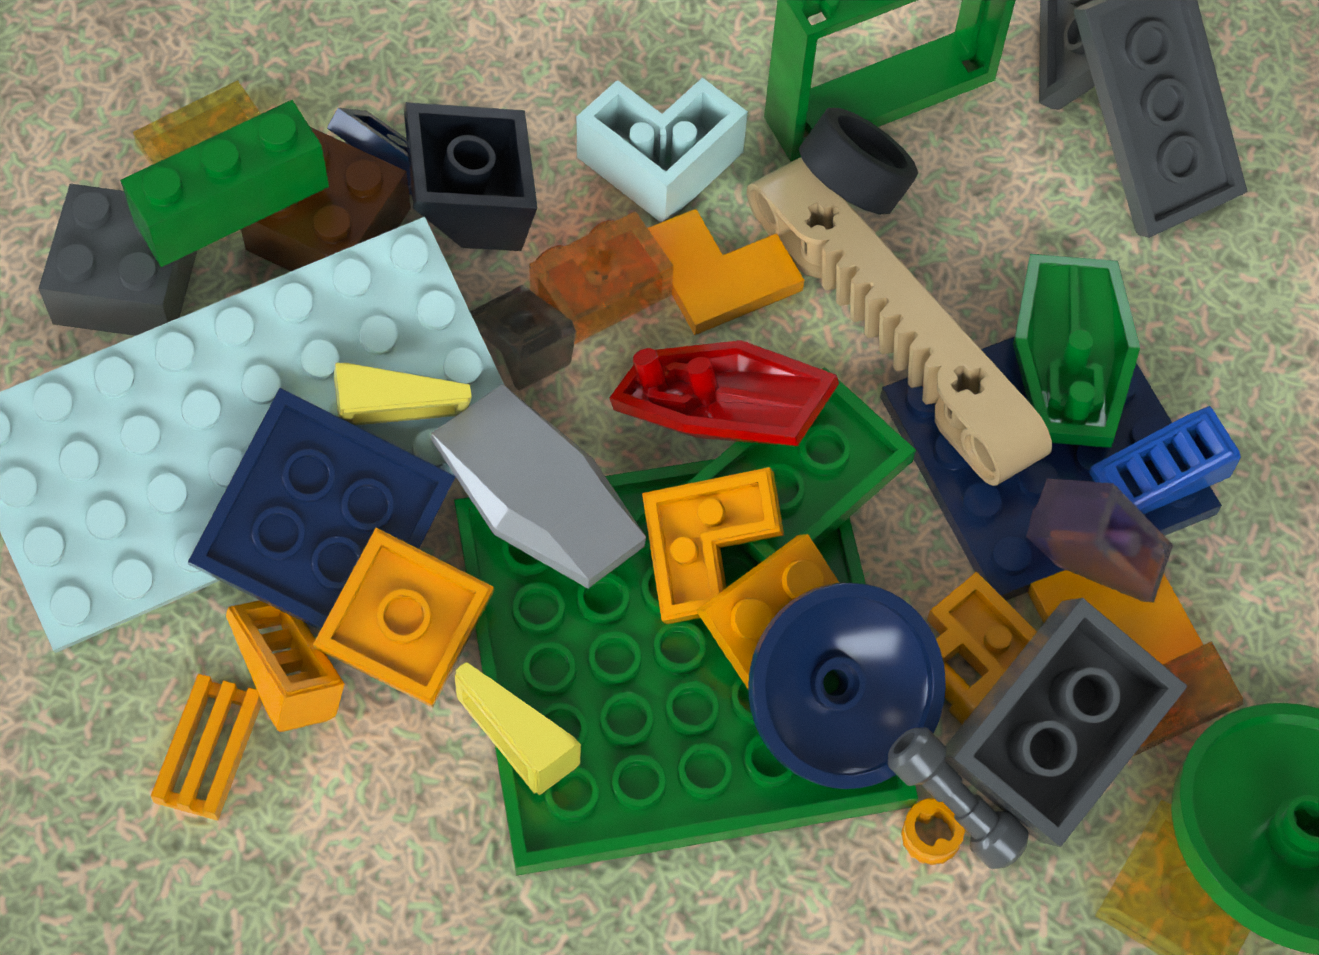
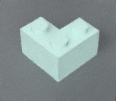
(660, 156)

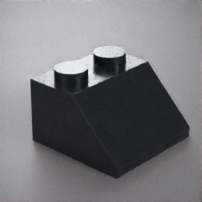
(472, 173)

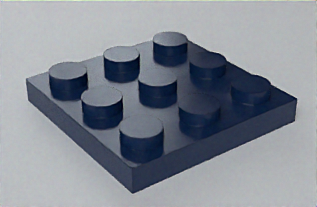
(310, 505)

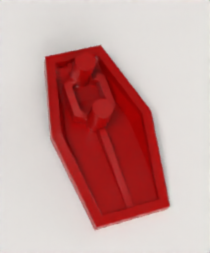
(725, 392)

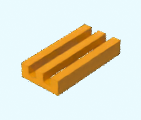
(225, 695)

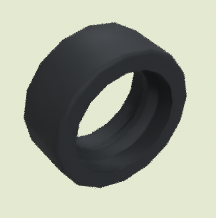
(858, 161)

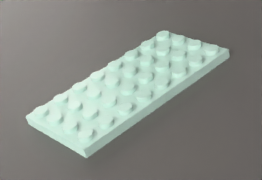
(134, 445)

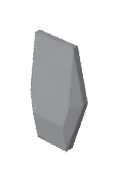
(538, 488)

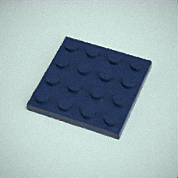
(995, 519)

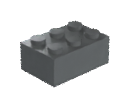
(1063, 721)

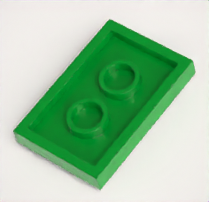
(828, 475)

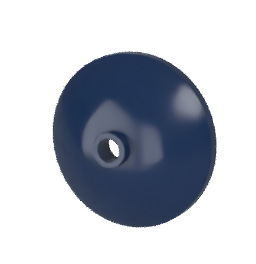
(886, 685)

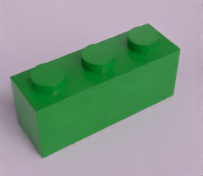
(226, 183)

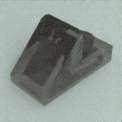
(528, 333)

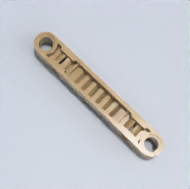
(973, 399)

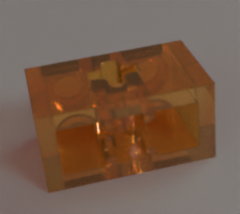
(603, 275)

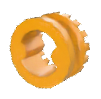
(942, 849)

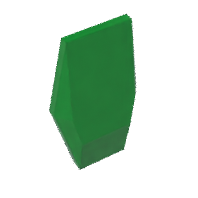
(1076, 346)

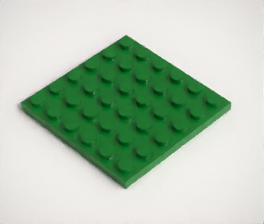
(651, 702)

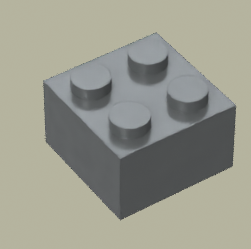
(104, 271)

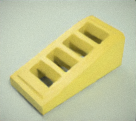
(385, 396)
(526, 738)

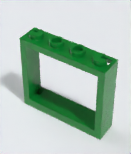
(886, 87)

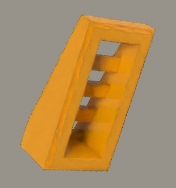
(291, 699)

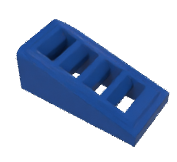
(1200, 444)

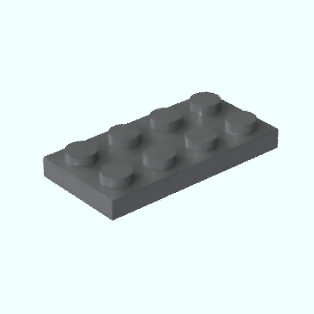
(1161, 108)

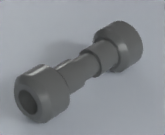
(995, 835)

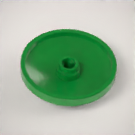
(1252, 819)

